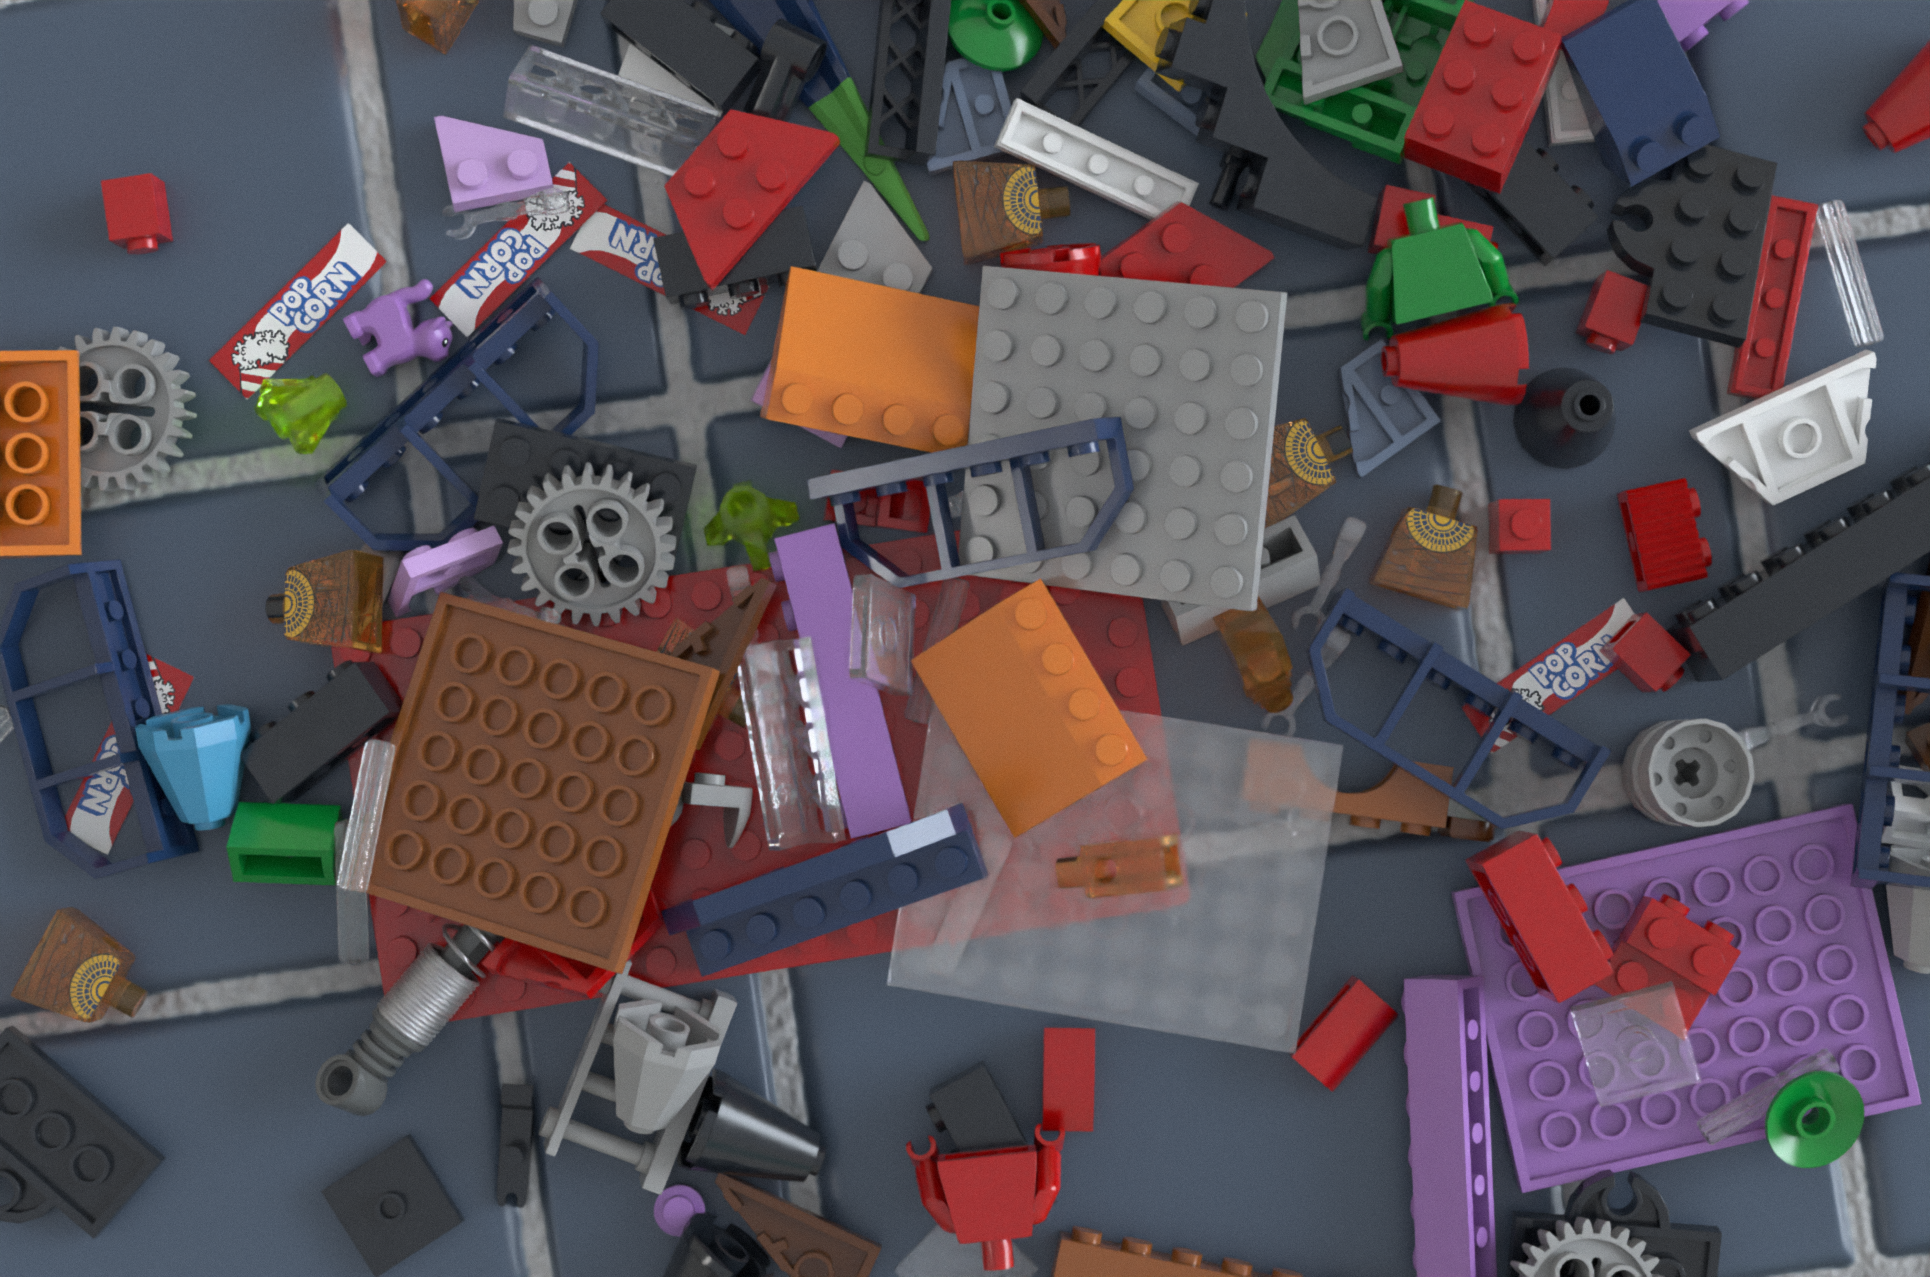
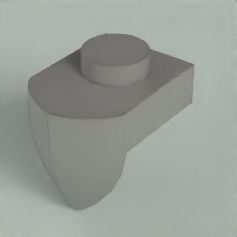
(712, 791)

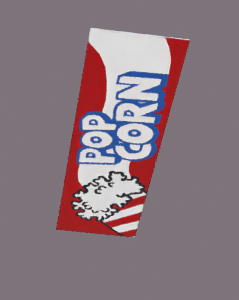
(630, 250)
(515, 255)
(297, 311)
(1561, 670)
(105, 796)

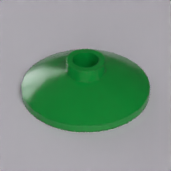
(993, 41)
(1825, 1131)

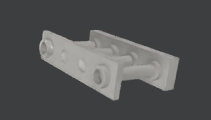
(651, 1159)

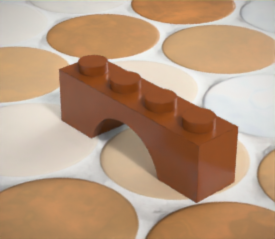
(1399, 799)

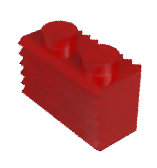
(1664, 534)

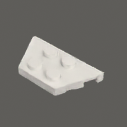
(1796, 432)

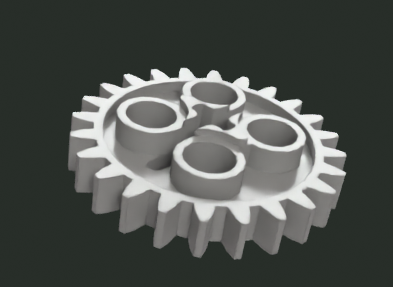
(119, 363)
(548, 555)
(1584, 1244)

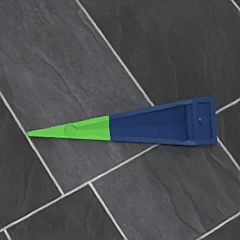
(828, 94)

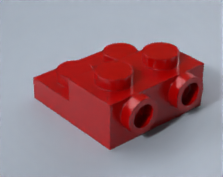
(1667, 947)

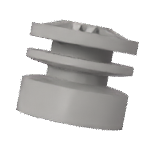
(1715, 773)

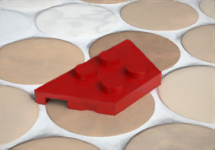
(741, 184)
(1186, 249)
(559, 972)

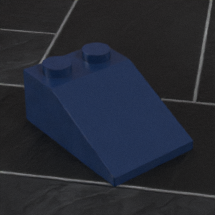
(1638, 90)

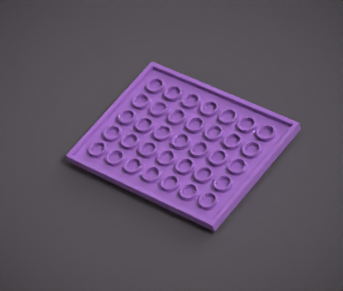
(1804, 983)

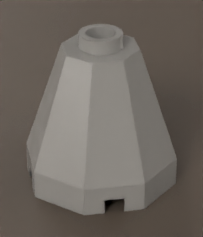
(1910, 909)
(659, 1062)

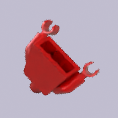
(990, 1192)

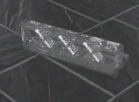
(605, 119)
(783, 744)

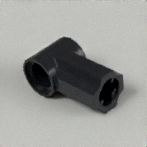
(789, 61)

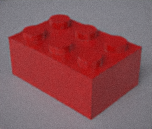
(1482, 96)
(1541, 915)

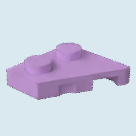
(490, 164)
(443, 566)

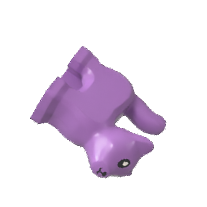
(393, 329)

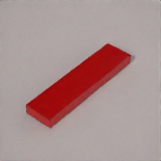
(1763, 358)

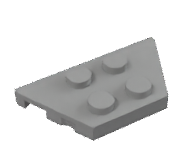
(875, 247)

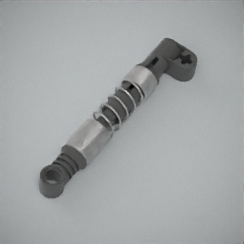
(409, 1018)

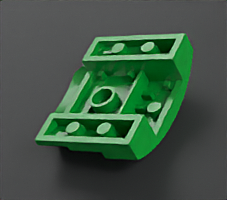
(1374, 113)

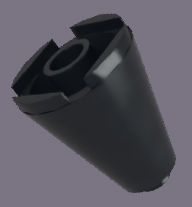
(1565, 418)
(748, 1135)
(716, 1252)

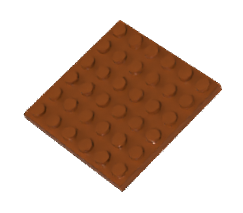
(536, 779)

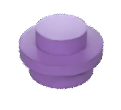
(676, 1207)

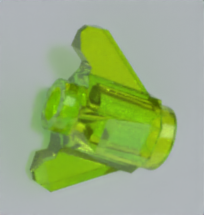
(300, 408)
(750, 520)

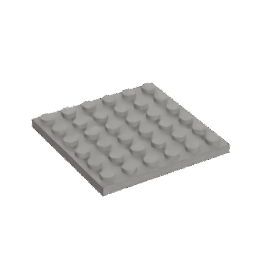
(1197, 412)

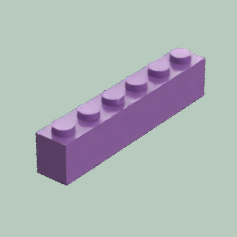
(853, 711)
(1449, 1126)

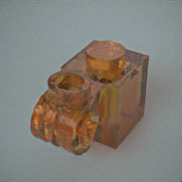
(1257, 656)

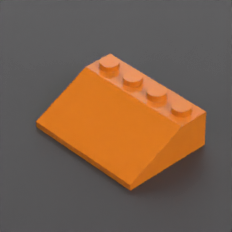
(872, 362)
(40, 454)
(1028, 708)

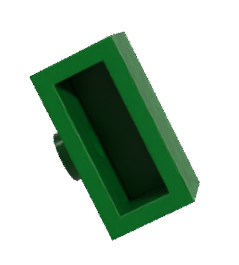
(270, 833)

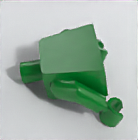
(1432, 272)

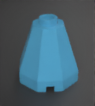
(198, 760)

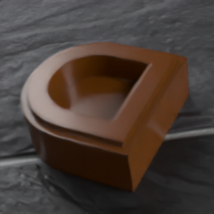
(1468, 829)

